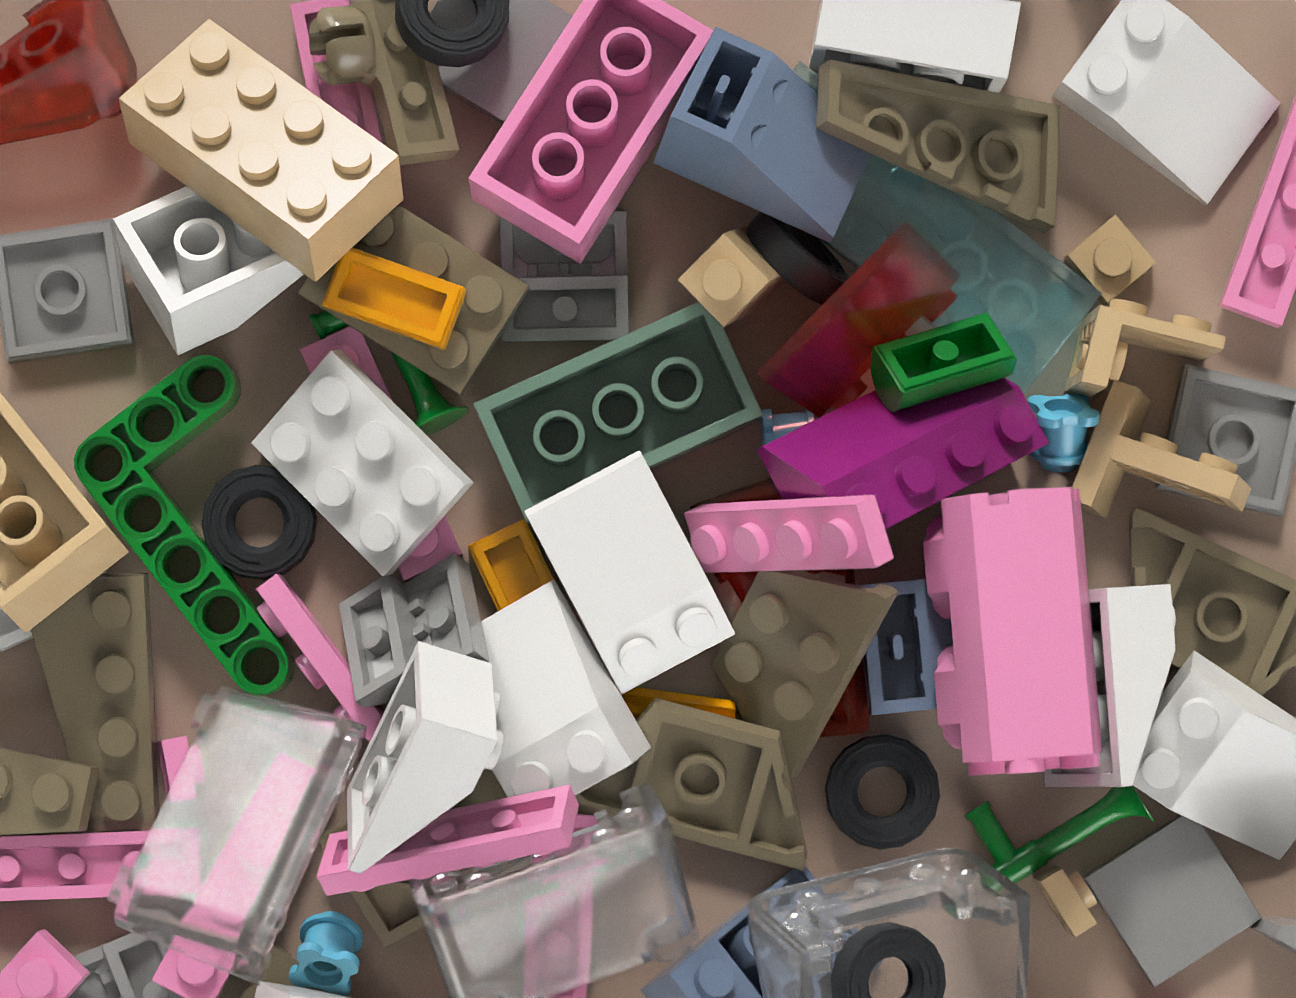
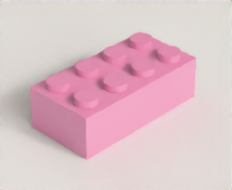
(589, 120)

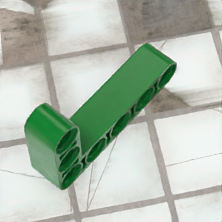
(175, 529)

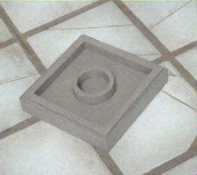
(63, 292)
(1239, 422)
(1171, 898)

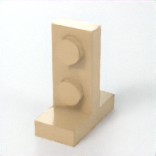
(1116, 451)

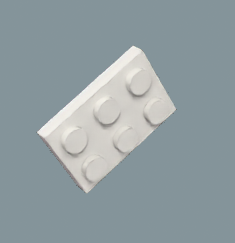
(362, 462)

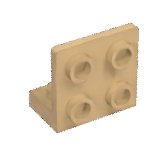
(1108, 331)

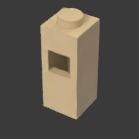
(731, 277)

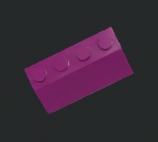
(906, 454)

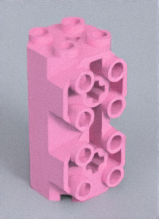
(1022, 655)

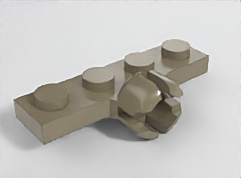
(409, 93)

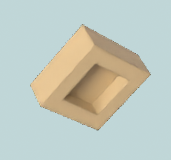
(1110, 259)
(1068, 898)

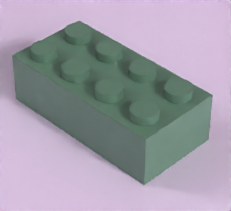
(646, 392)

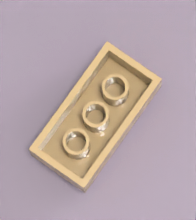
(262, 149)
(48, 528)

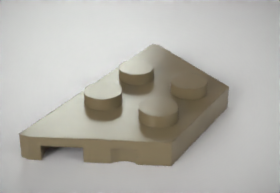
(1222, 601)
(798, 651)
(716, 781)

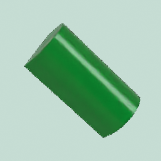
(940, 362)

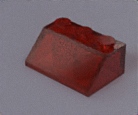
(873, 307)

